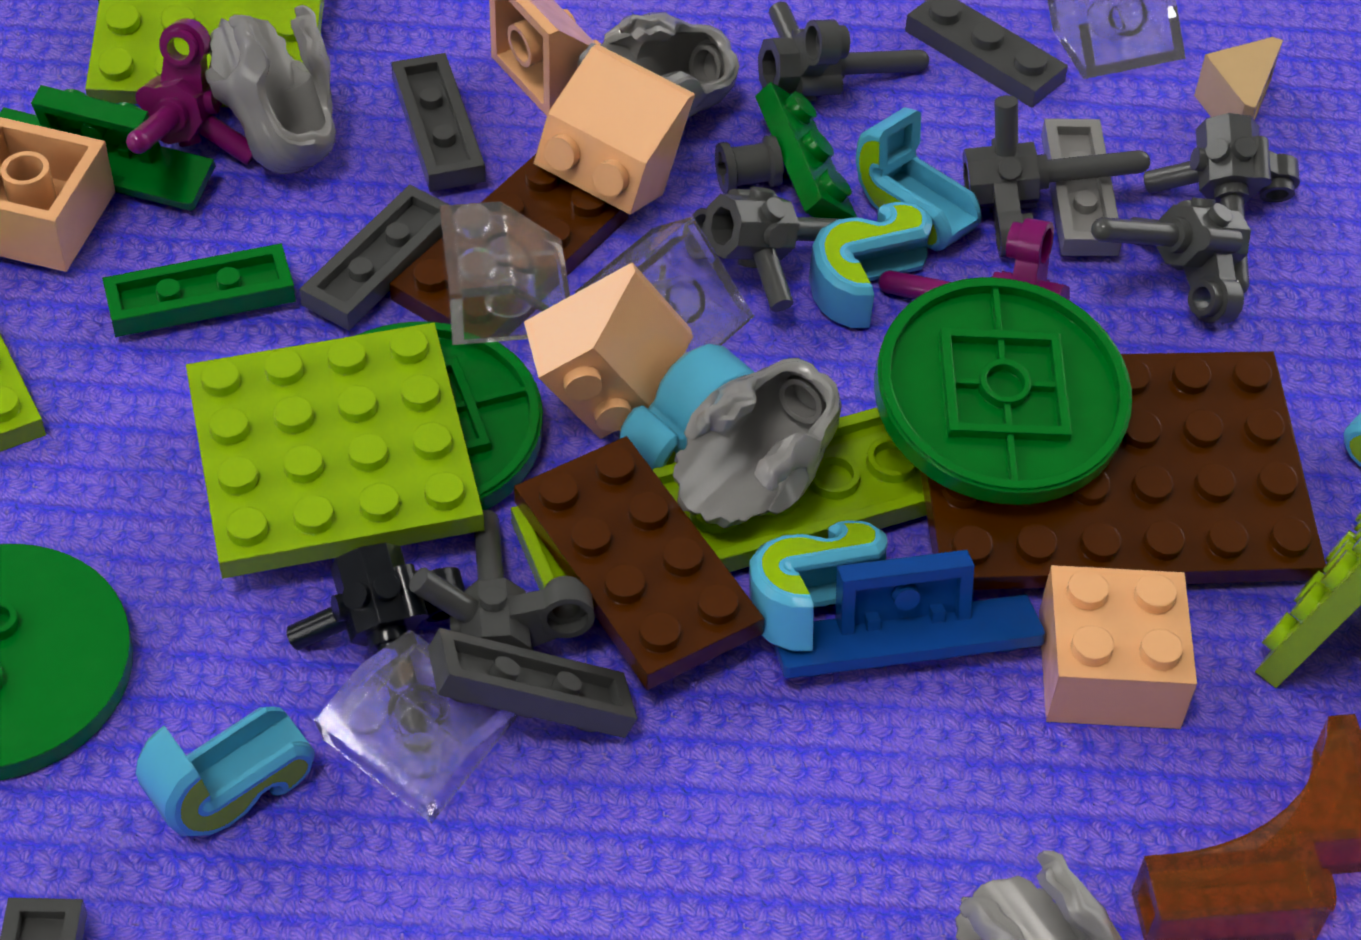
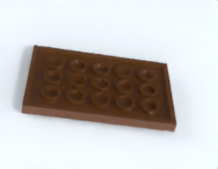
(1195, 488)

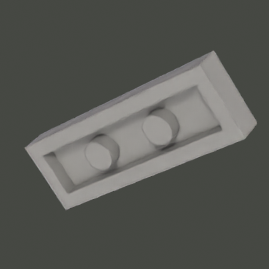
(1083, 200)

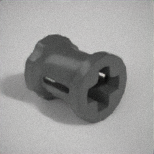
(749, 164)

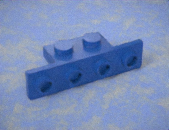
(912, 614)

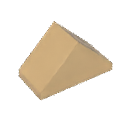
(1237, 77)

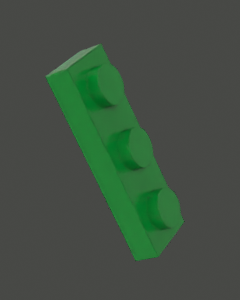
(805, 153)
(198, 289)

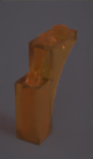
(1277, 876)

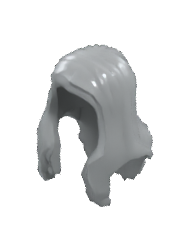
(681, 52)
(275, 98)
(757, 443)
(1022, 912)

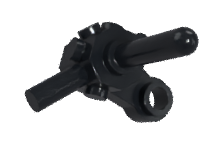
(371, 600)

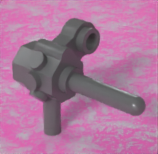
(819, 56)
(1231, 168)
(1011, 173)
(759, 233)
(1200, 239)
(502, 610)

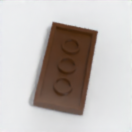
(542, 197)
(643, 560)

